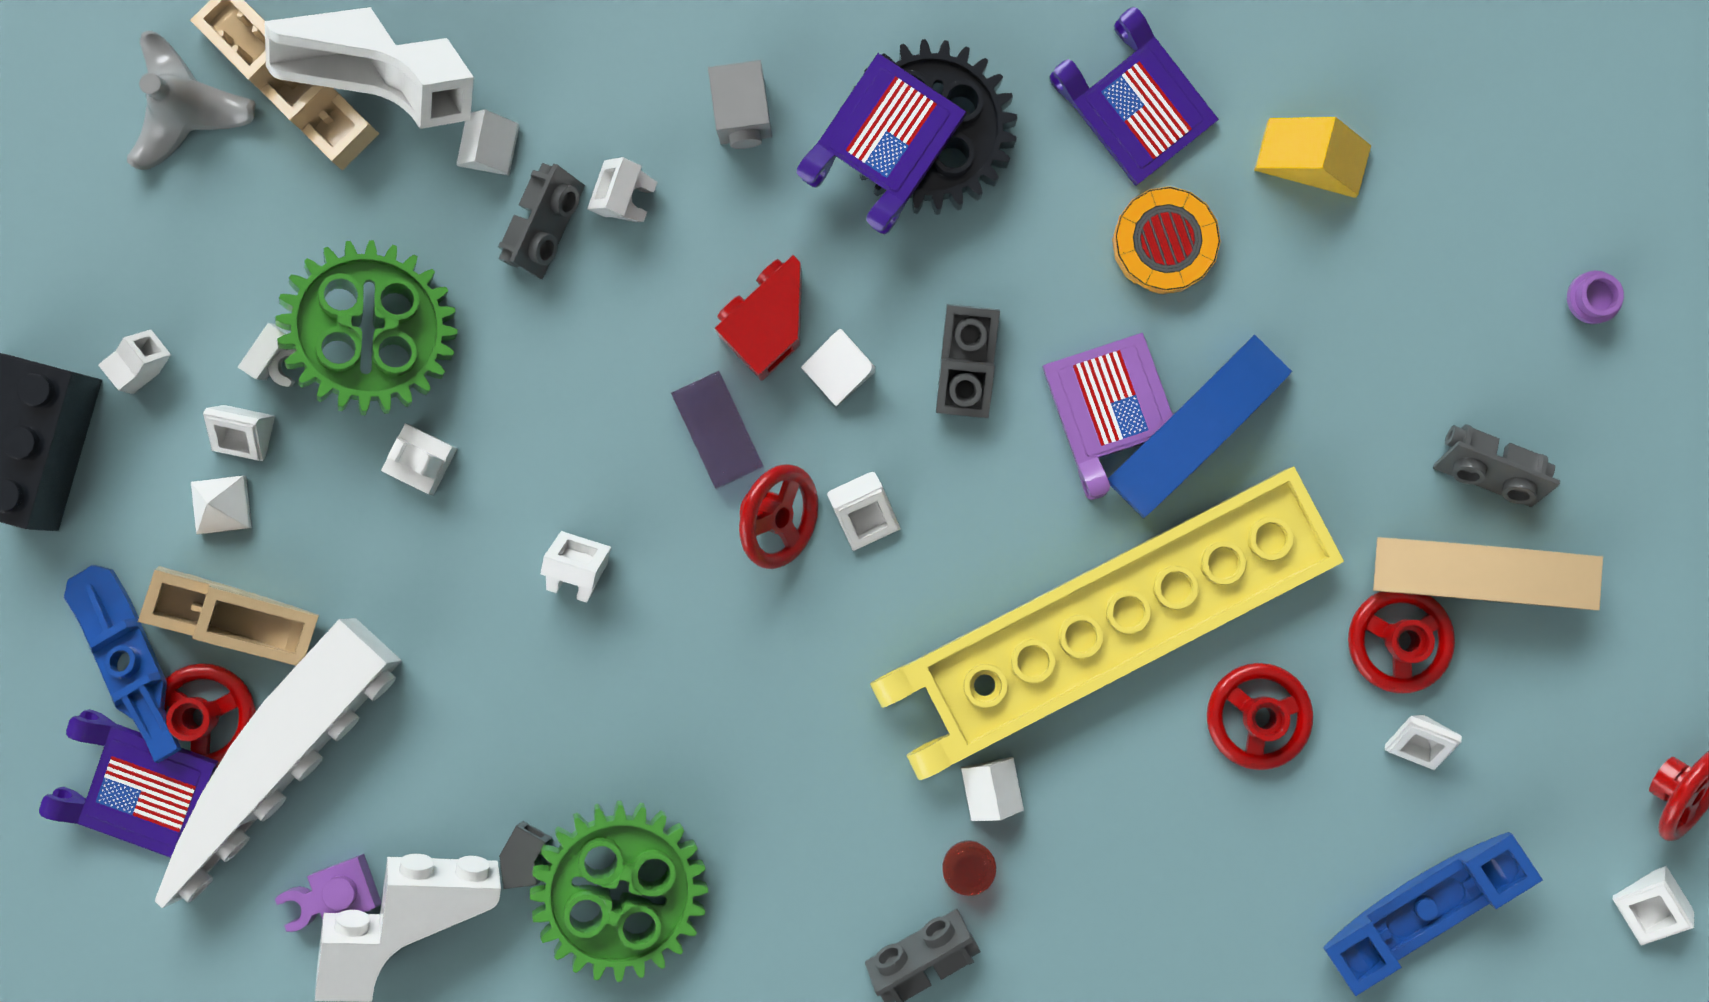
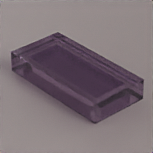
(717, 430)

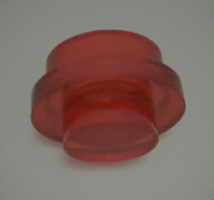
(969, 868)

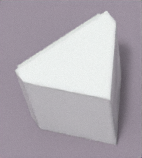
(488, 143)
(238, 431)
(992, 790)

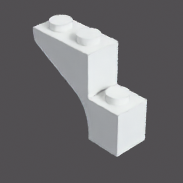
(358, 55)
(417, 901)

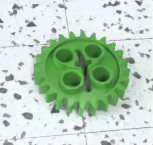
(317, 324)
(604, 938)

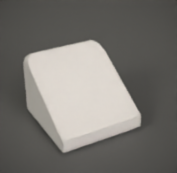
(838, 367)
(863, 510)
(1655, 907)

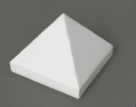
(221, 505)
(1423, 741)

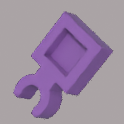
(334, 890)

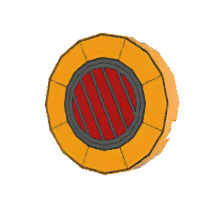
(1166, 240)

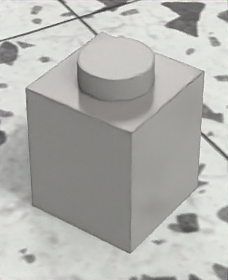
(740, 104)

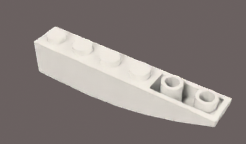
(275, 747)

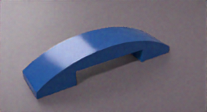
(1199, 426)
(1427, 907)

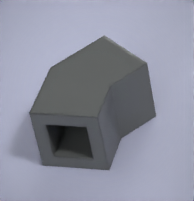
(521, 854)

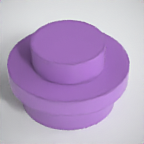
(1595, 297)

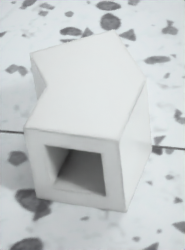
(135, 361)

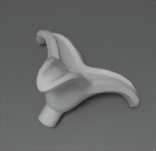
(179, 104)

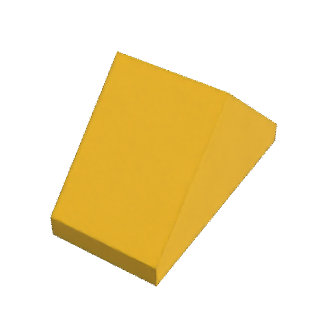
(1314, 153)

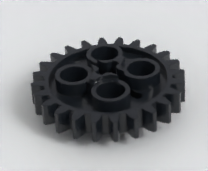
(978, 135)

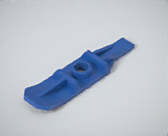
(111, 630)

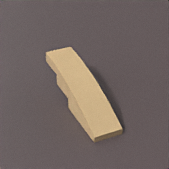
(314, 109)
(1488, 573)

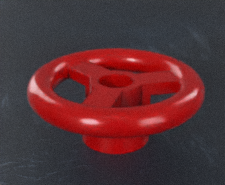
(773, 512)
(1420, 648)
(181, 710)
(1278, 723)
(1686, 792)

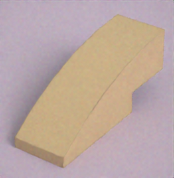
(227, 616)

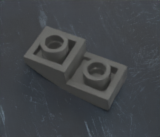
(967, 361)

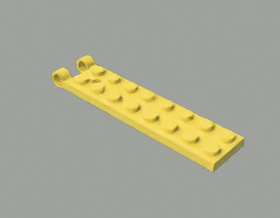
(1116, 618)

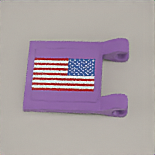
(1107, 404)

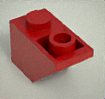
(768, 322)

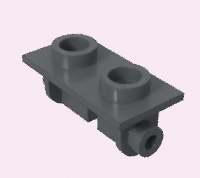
(552, 199)
(1517, 476)
(899, 967)

